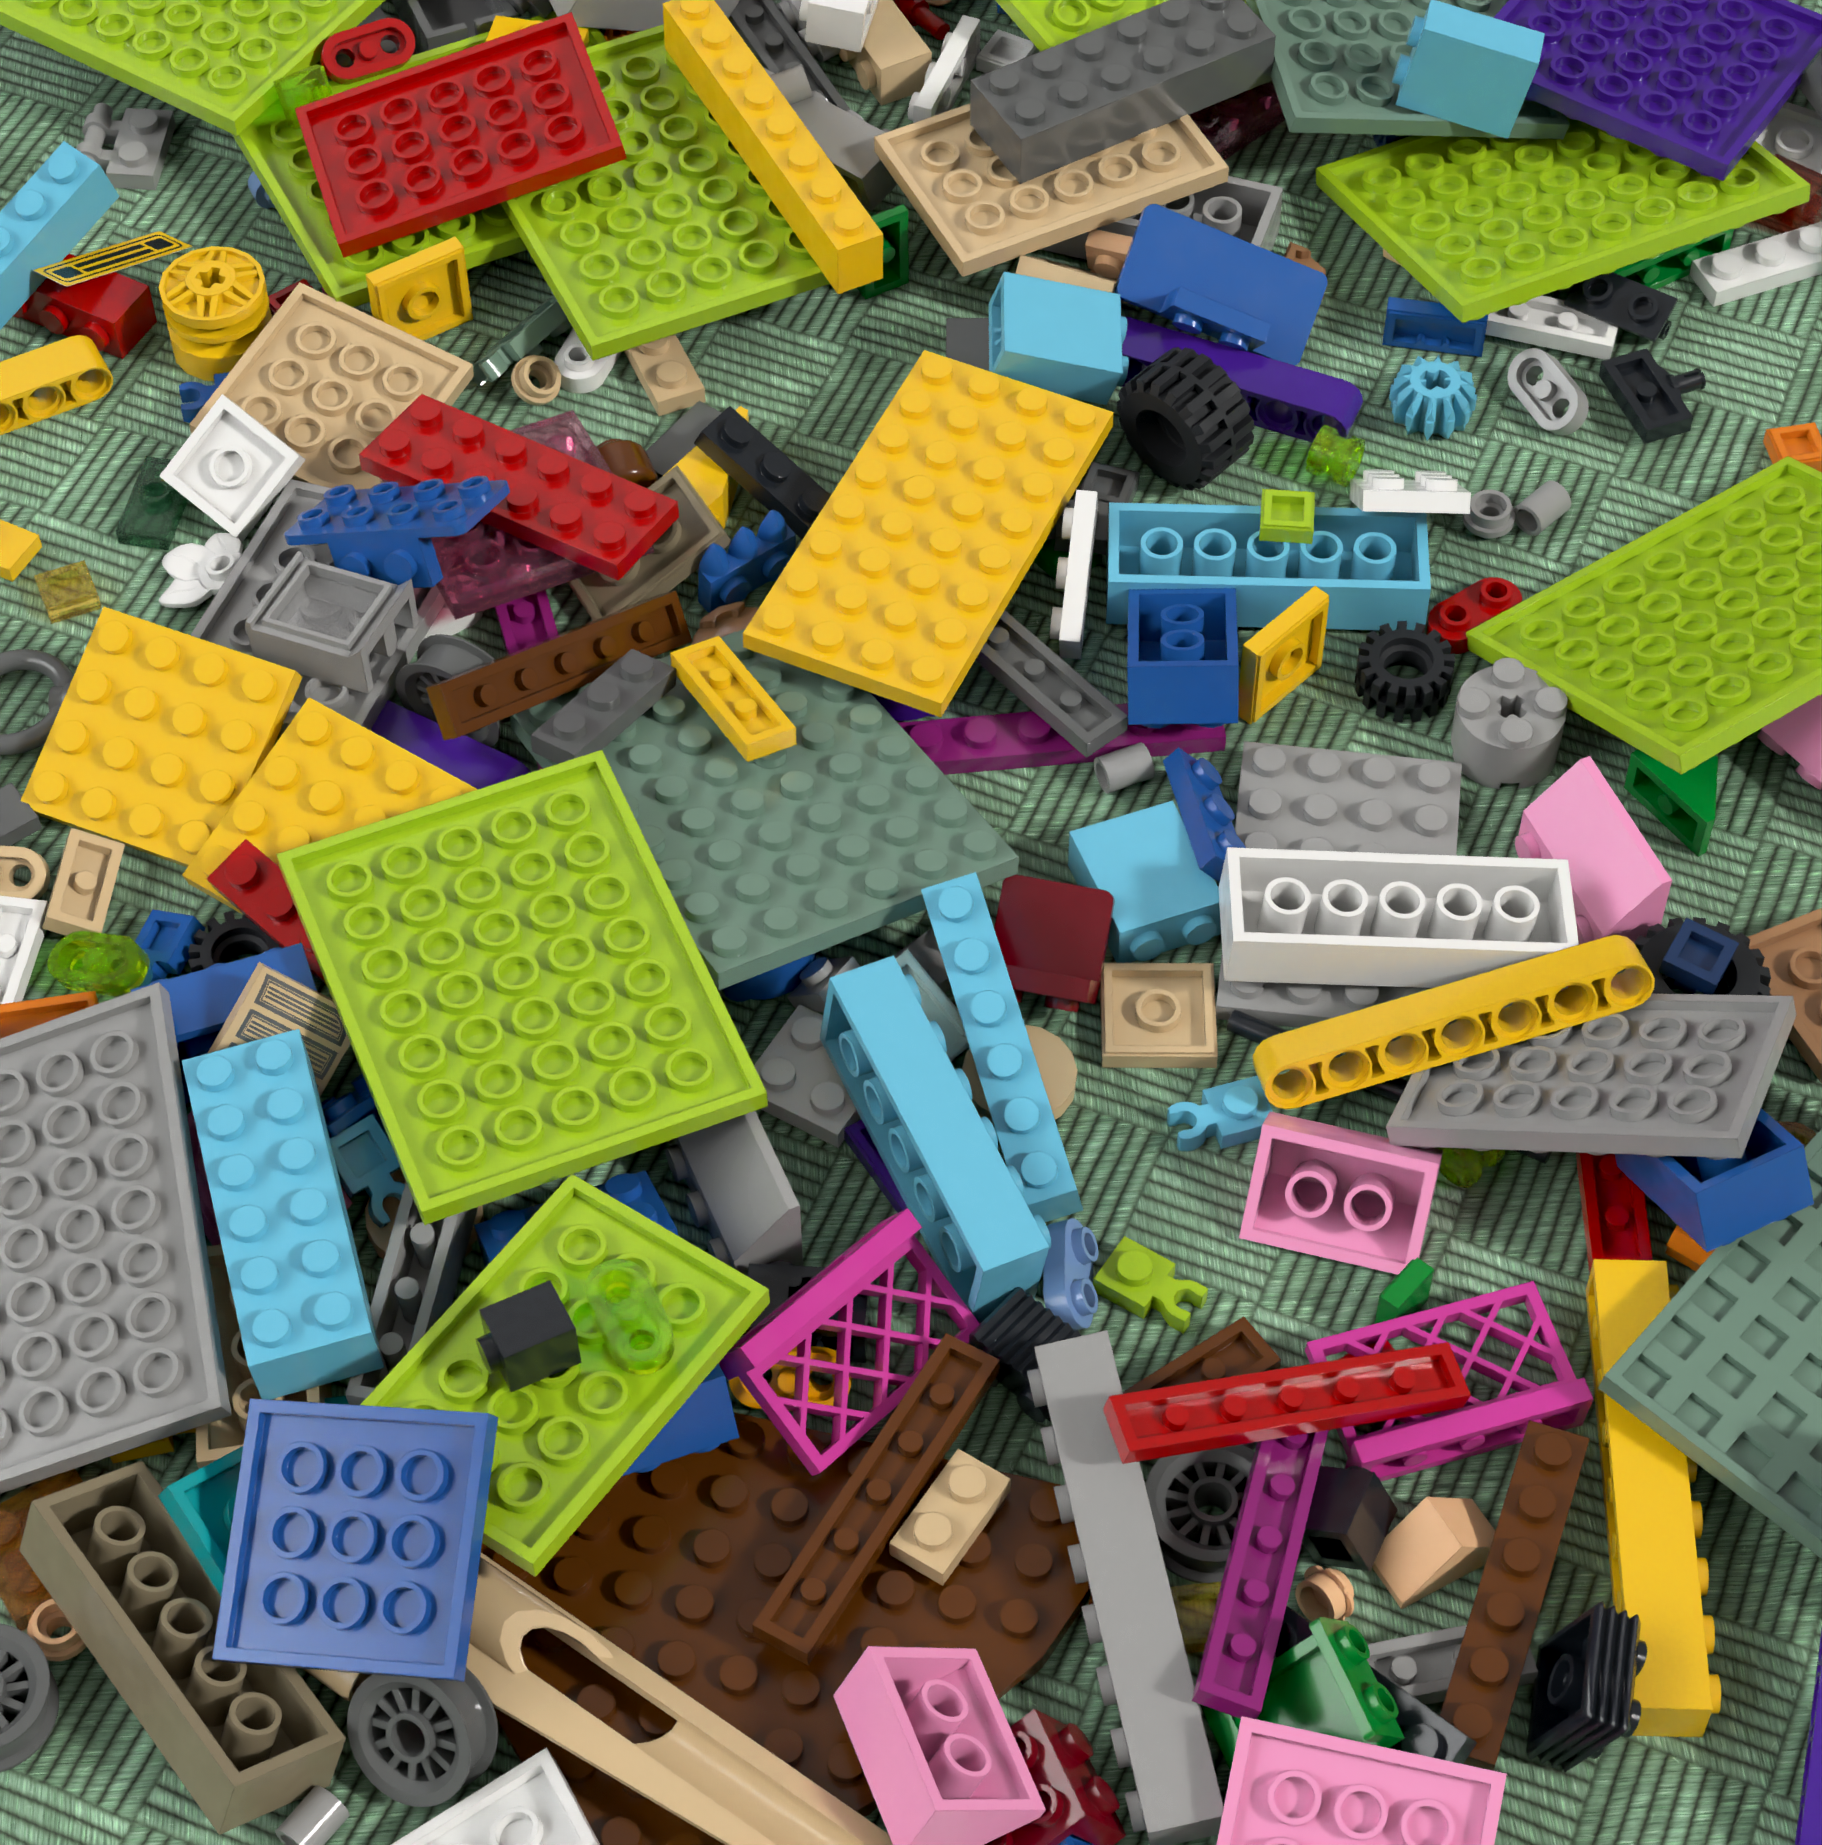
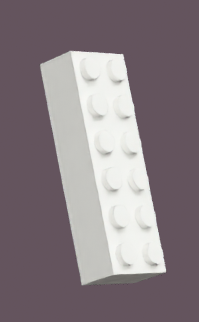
(1387, 916)

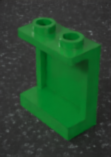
(1322, 1689)

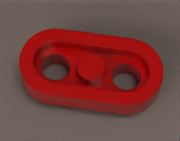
(365, 50)
(1471, 607)

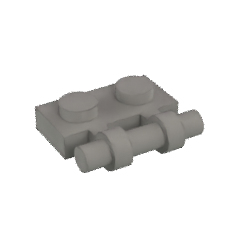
(139, 145)

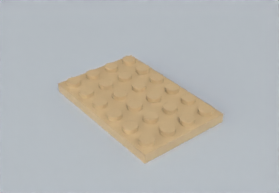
(991, 218)

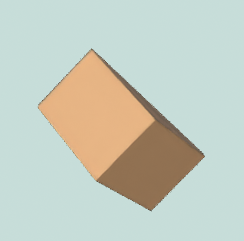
(1433, 1548)

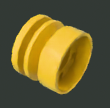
(213, 308)

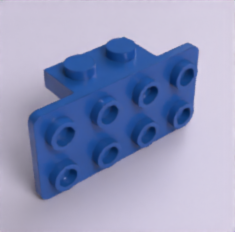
(1220, 285)
(390, 527)

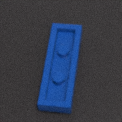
(1203, 810)

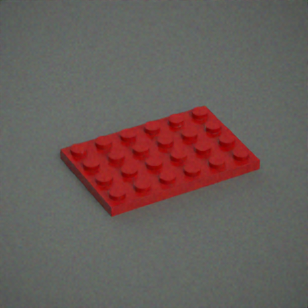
(459, 134)

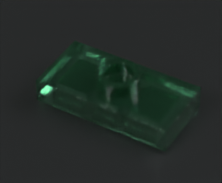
(151, 509)

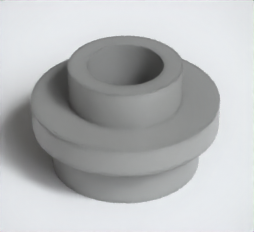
(1490, 514)

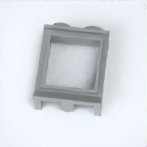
(329, 621)

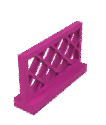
(810, 1310)
(1479, 1424)

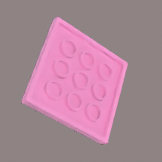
(1342, 1791)

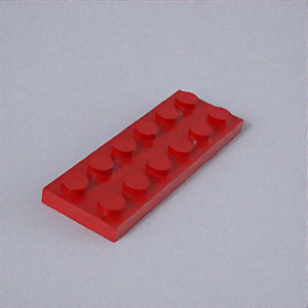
(551, 496)

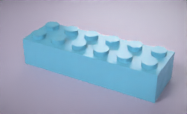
(1363, 560)
(932, 1136)
(281, 1216)

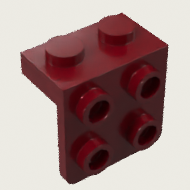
(1054, 939)
(1068, 1786)

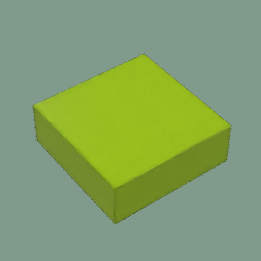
(1287, 516)

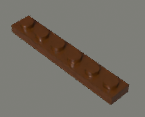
(555, 665)
(875, 1499)
(1513, 1588)

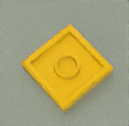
(423, 291)
(1282, 655)

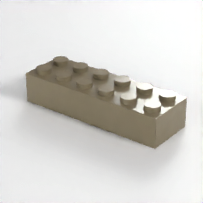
(149, 1616)

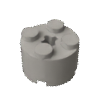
(1507, 725)

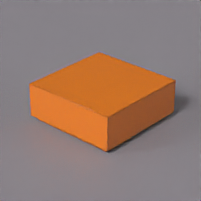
(1796, 441)

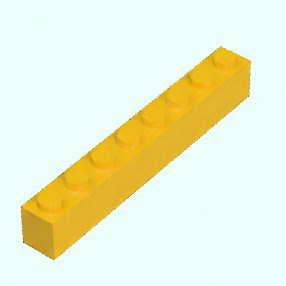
(774, 143)
(1651, 1515)

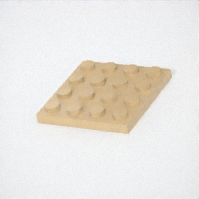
(334, 382)

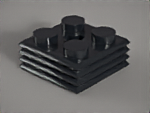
(1586, 1687)

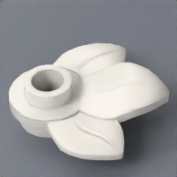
(199, 570)

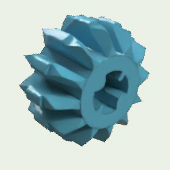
(1432, 397)

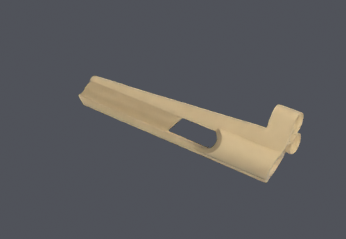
(695, 1771)

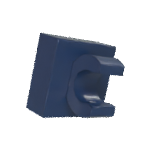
(1698, 958)

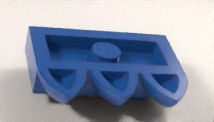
(747, 565)

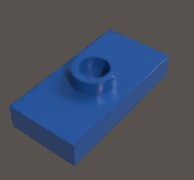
(1431, 328)

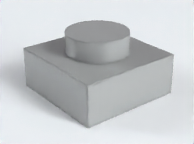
(815, 980)

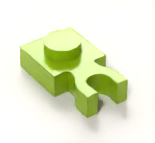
(1145, 1280)

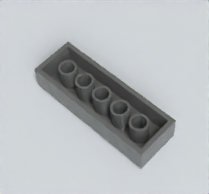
(1119, 82)

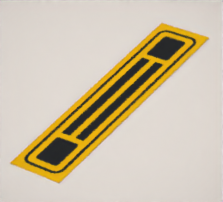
(112, 258)

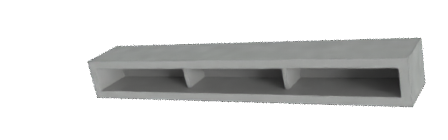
(1130, 1596)

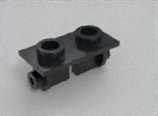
(1624, 305)

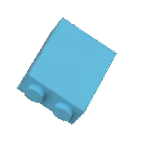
(1467, 68)
(1057, 337)
(1153, 878)

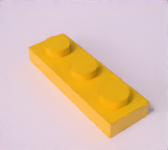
(733, 698)

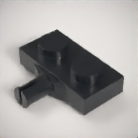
(1650, 394)

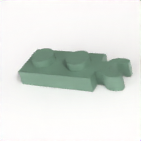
(522, 341)

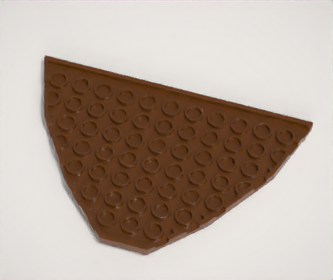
(690, 1558)

